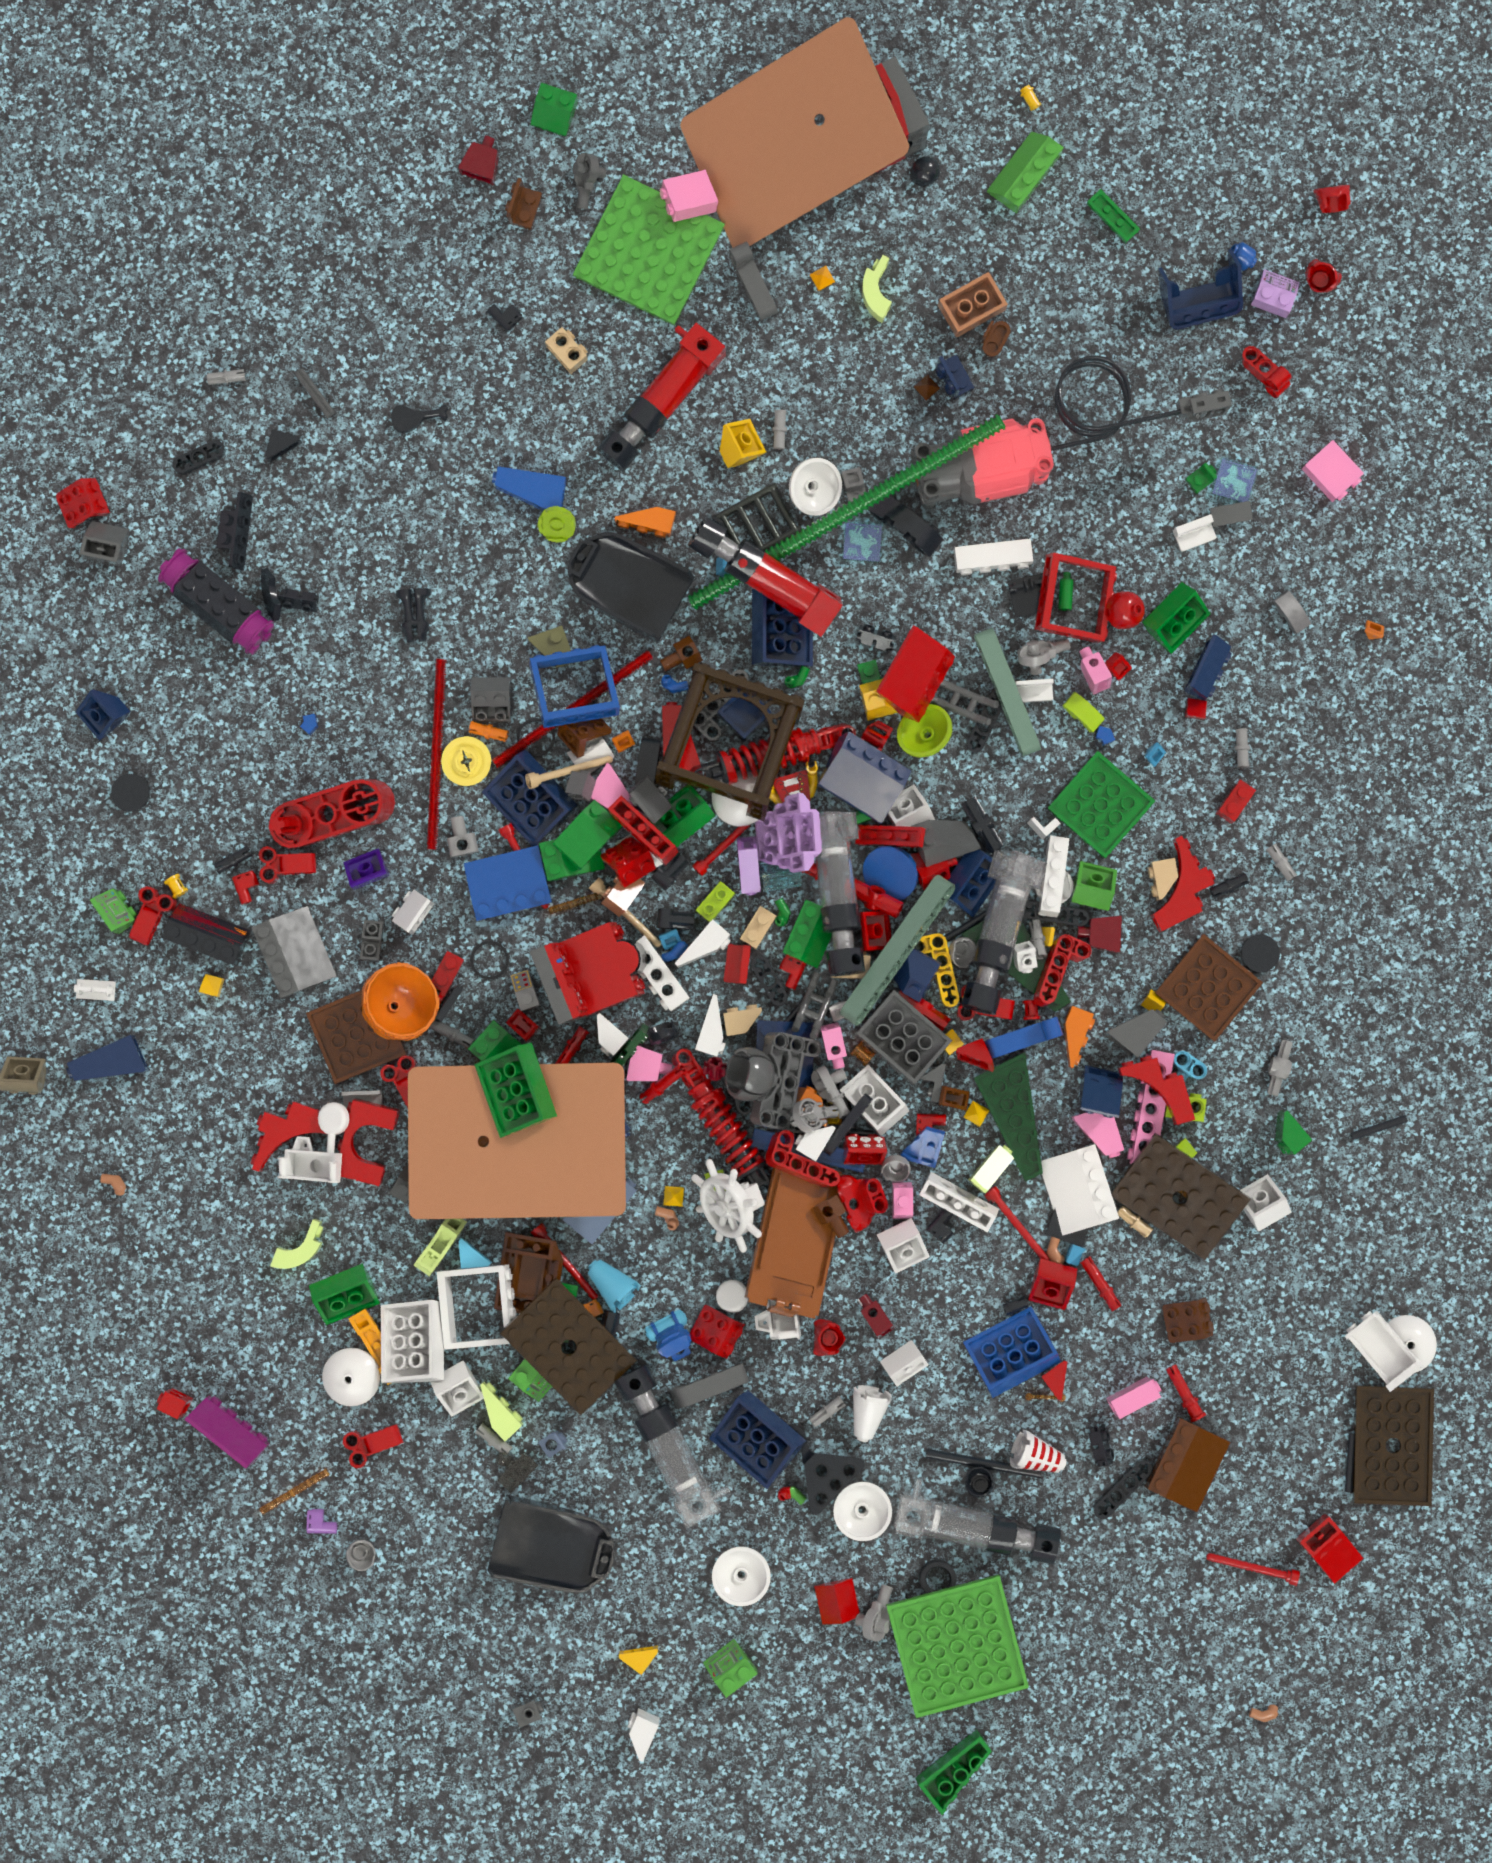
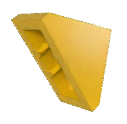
(639, 1658)

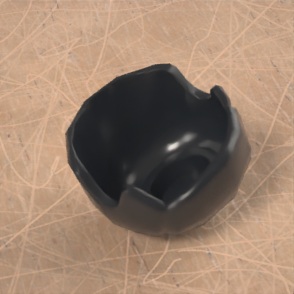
(925, 171)
(979, 1482)

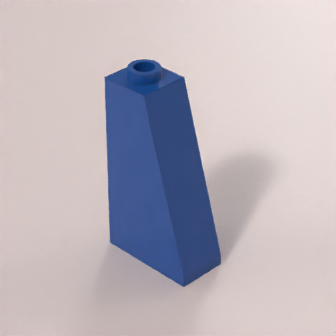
(531, 487)

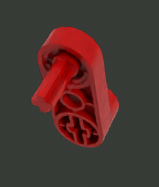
(305, 816)

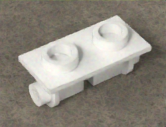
(95, 989)

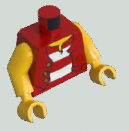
(795, 783)

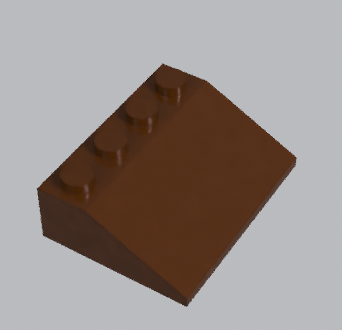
(1187, 1464)

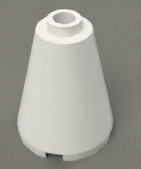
(868, 1410)

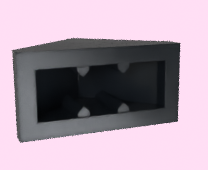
(281, 443)

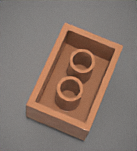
(972, 304)

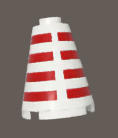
(1035, 1454)

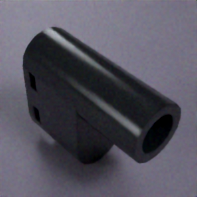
(506, 319)
(938, 1225)

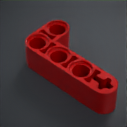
(1055, 971)
(803, 1163)

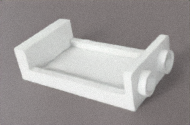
(1383, 1349)

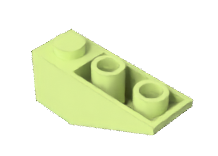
(501, 1417)

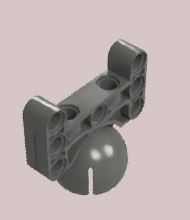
(764, 1077)

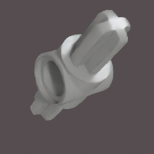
(1279, 1067)

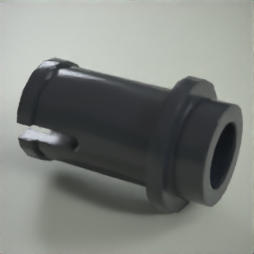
(1015, 1305)

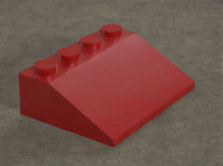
(915, 674)

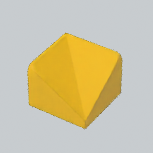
(211, 985)

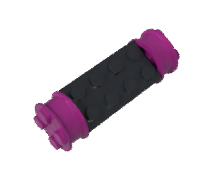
(215, 601)

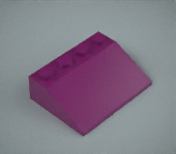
(228, 1431)

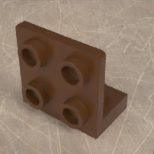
(523, 205)
(577, 734)

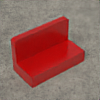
(737, 964)

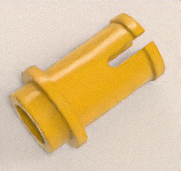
(1030, 97)

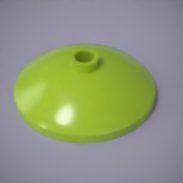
(913, 735)

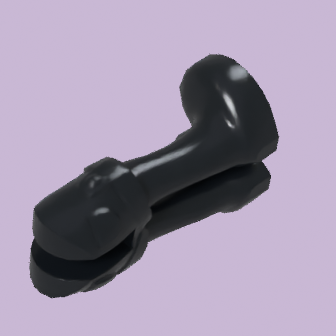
(410, 624)

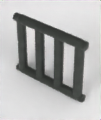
(755, 498)

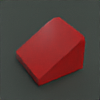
(1118, 666)
(1196, 709)

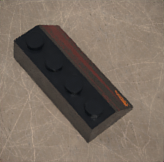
(206, 934)

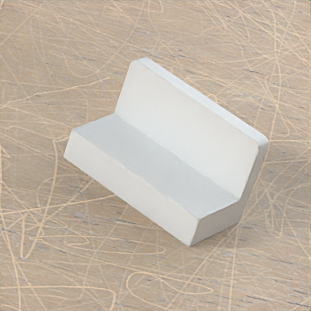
(1195, 533)
(1035, 690)
(594, 749)
(1040, 830)
(904, 1363)

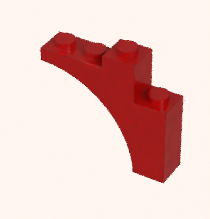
(1190, 880)
(278, 1130)

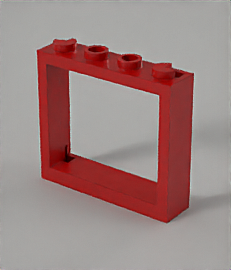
(1047, 594)

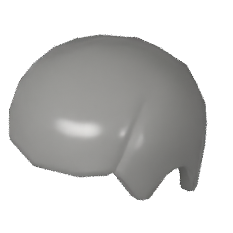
(962, 951)
(895, 1168)
(360, 1555)

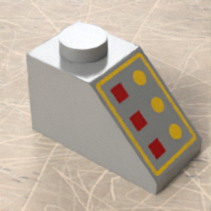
(524, 990)

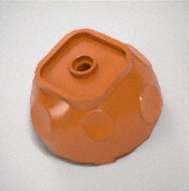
(410, 992)

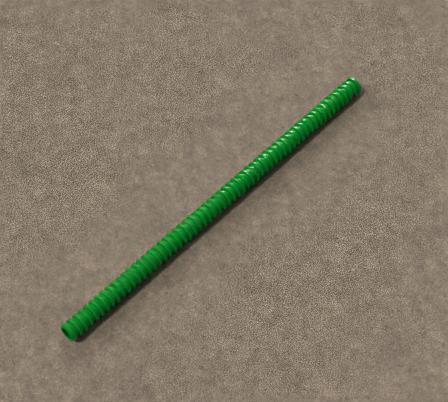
(858, 505)

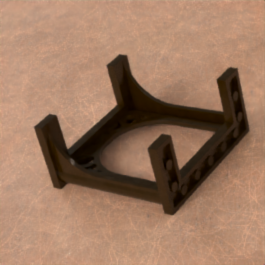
(790, 714)

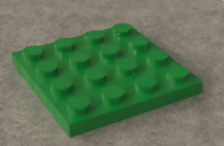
(1101, 804)

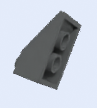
(945, 840)

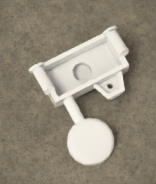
(311, 1165)
(732, 1300)

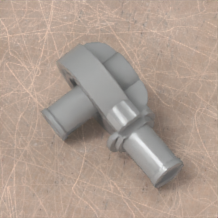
(1040, 652)
(826, 1088)
(811, 1113)
(877, 1619)

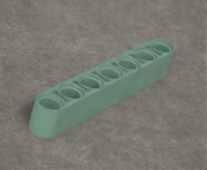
(1007, 692)

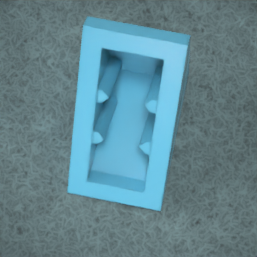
(470, 1256)

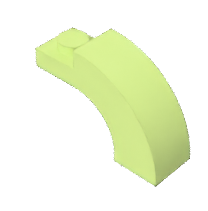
(873, 299)
(440, 1245)
(307, 1250)

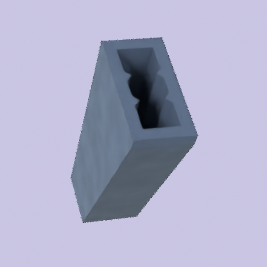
(593, 1226)

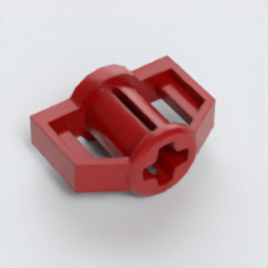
(876, 738)

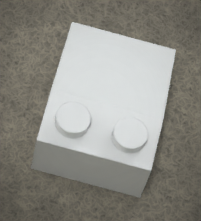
(707, 943)
(711, 1035)
(886, 1105)

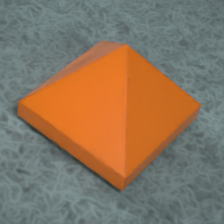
(1374, 630)
(623, 741)

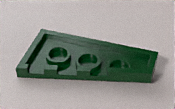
(629, 1047)

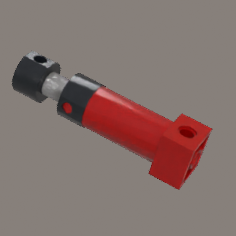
(664, 394)
(751, 565)

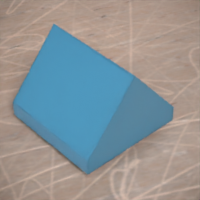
(669, 938)

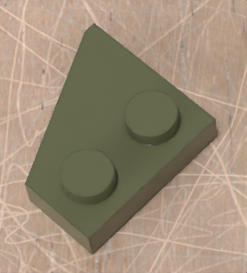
(551, 642)

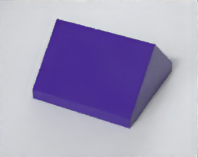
(366, 869)

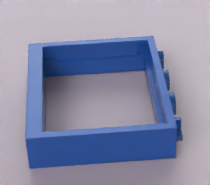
(576, 714)

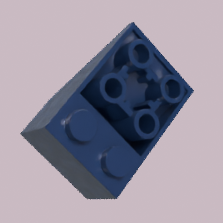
(1101, 1091)

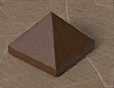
(926, 387)

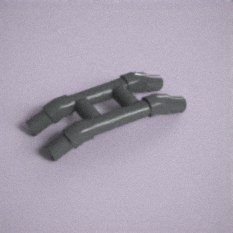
(969, 712)
(824, 1001)

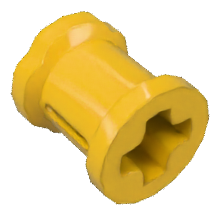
(176, 886)

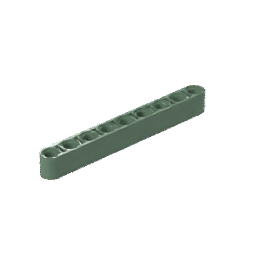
(897, 950)

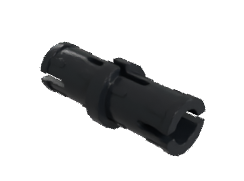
(233, 859)
(1229, 885)

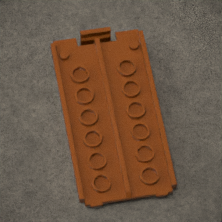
(794, 1247)

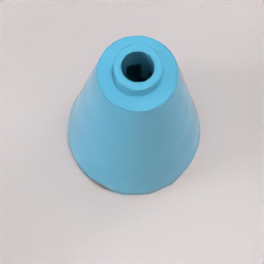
(612, 1284)

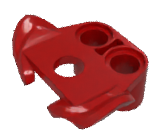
(858, 1189)

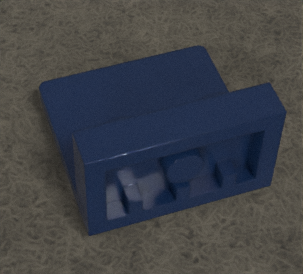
(954, 376)

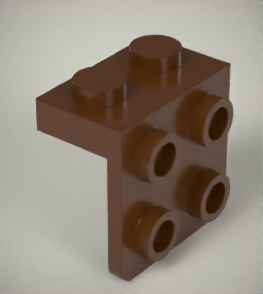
(1188, 1320)

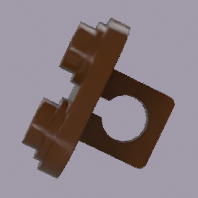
(995, 338)

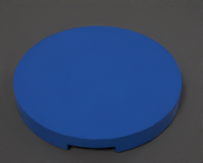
(891, 870)

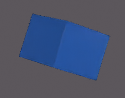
(310, 723)
(1105, 735)

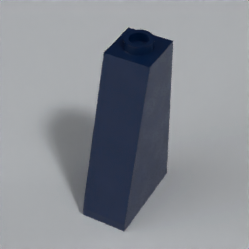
(114, 1059)

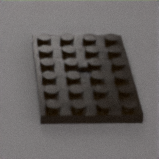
(1162, 1171)
(558, 1317)
(1401, 1475)

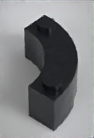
(914, 529)

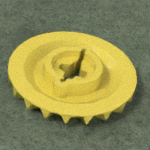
(474, 750)

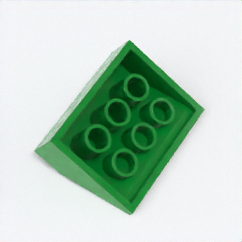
(515, 1089)

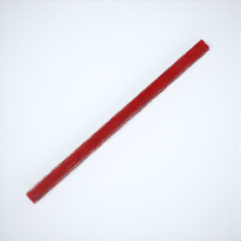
(591, 695)
(434, 782)

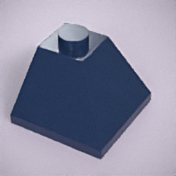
(102, 712)
(917, 975)

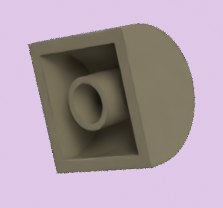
(23, 1075)

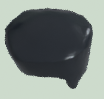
(662, 1033)

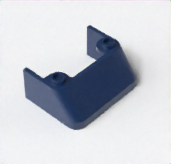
(1206, 301)

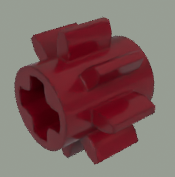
(714, 1068)

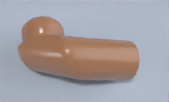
(669, 1216)
(1052, 1251)
(1264, 1716)

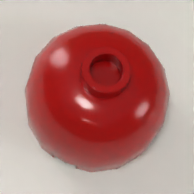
(1125, 610)

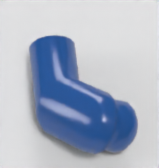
(672, 686)
(676, 952)

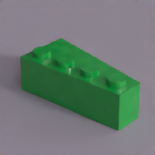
(952, 1771)

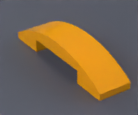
(369, 1333)

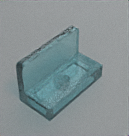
(777, 878)

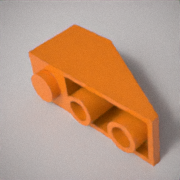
(652, 520)
(1075, 1030)

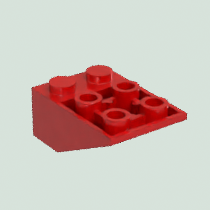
(1329, 1548)

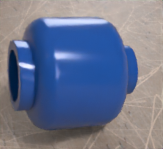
(1245, 255)

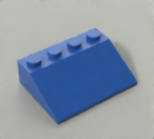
(507, 883)
(1012, 1352)

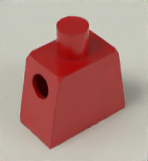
(926, 874)

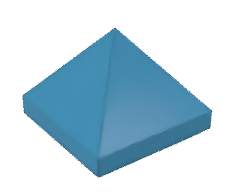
(1155, 754)

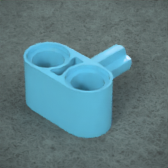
(1187, 1068)

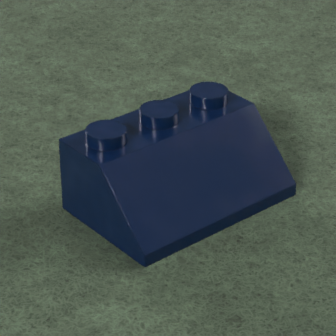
(1208, 668)
(971, 882)

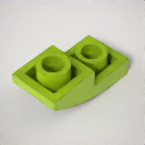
(1083, 711)

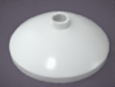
(825, 486)
(732, 811)
(1419, 1333)
(361, 1369)
(862, 1525)
(742, 1590)

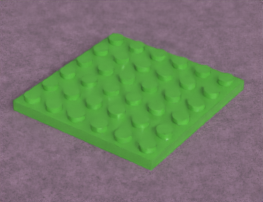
(646, 255)
(957, 1646)

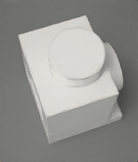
(1022, 952)

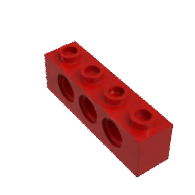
(643, 830)

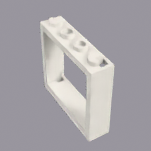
(447, 1308)

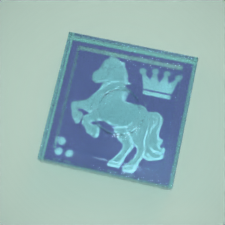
(1234, 480)
(862, 542)

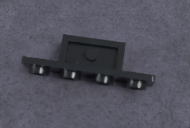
(234, 530)

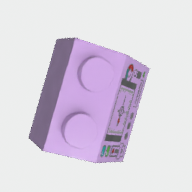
(1275, 293)

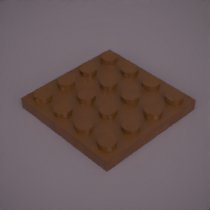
(1208, 987)
(348, 1040)

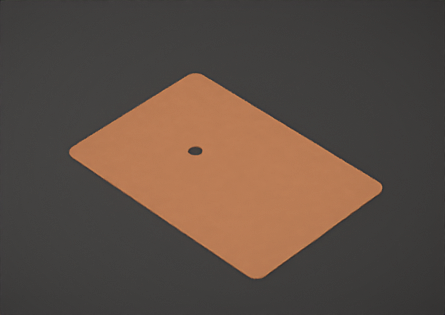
(764, 142)
(547, 1170)

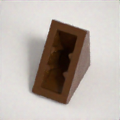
(953, 1098)

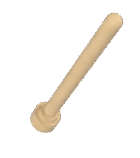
(534, 780)
(599, 887)

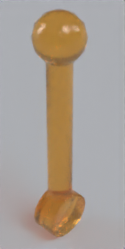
(1029, 1396)

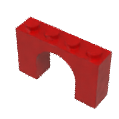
(362, 1114)

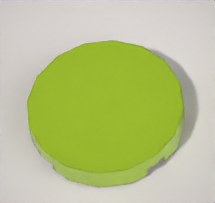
(556, 524)

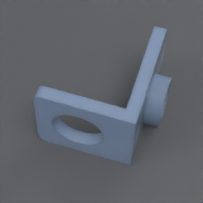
(559, 1438)

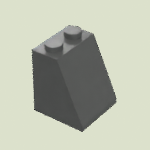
(1137, 1032)

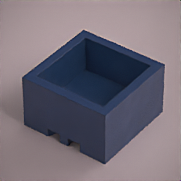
(742, 716)

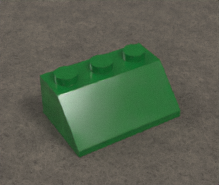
(1176, 617)
(685, 817)
(807, 938)
(344, 1294)

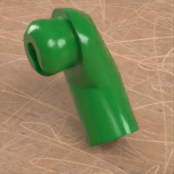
(797, 680)
(784, 913)

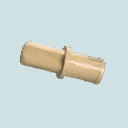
(1135, 1221)

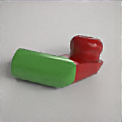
(791, 1492)

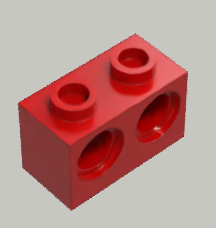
(174, 1403)

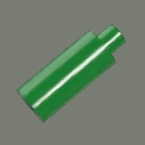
(1065, 592)

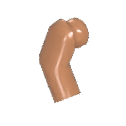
(116, 1182)

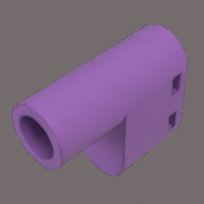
(316, 1519)

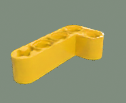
(945, 970)

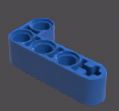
(1024, 1037)

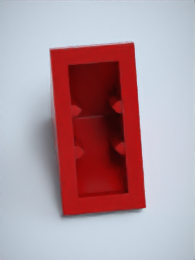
(523, 1025)
(976, 1054)
(1056, 1379)

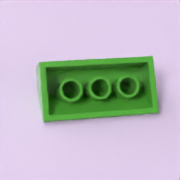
(1025, 170)

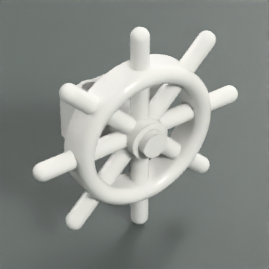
(733, 1204)

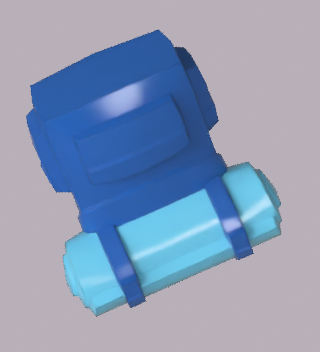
(670, 1335)

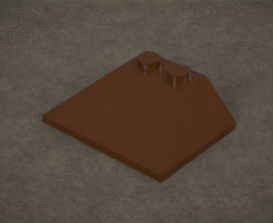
(533, 1265)

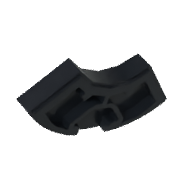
(269, 594)

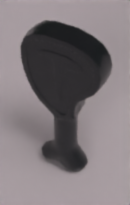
(407, 420)

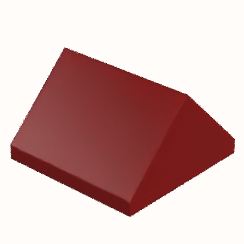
(874, 930)
(837, 1601)

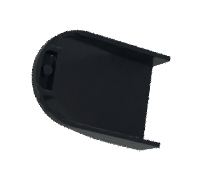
(628, 582)
(550, 1547)

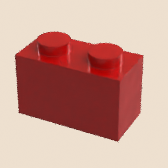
(1235, 801)

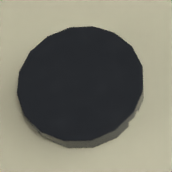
(130, 792)
(1260, 953)

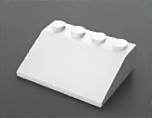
(1078, 1189)
(411, 1342)

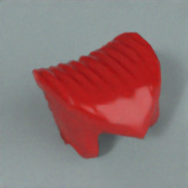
(1333, 198)
(1322, 276)
(827, 1338)

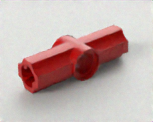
(876, 899)
(928, 1010)

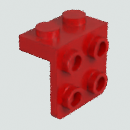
(81, 501)
(629, 861)
(716, 1331)

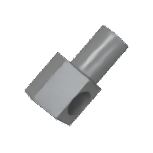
(460, 834)

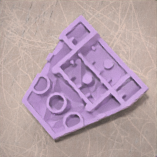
(790, 835)

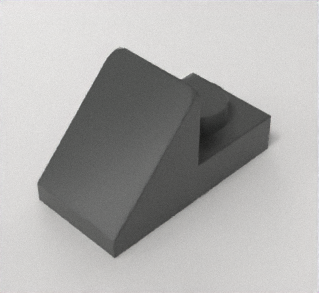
(935, 1076)
(401, 1187)

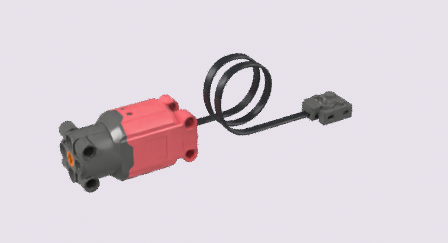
(1021, 454)

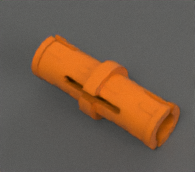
(488, 731)

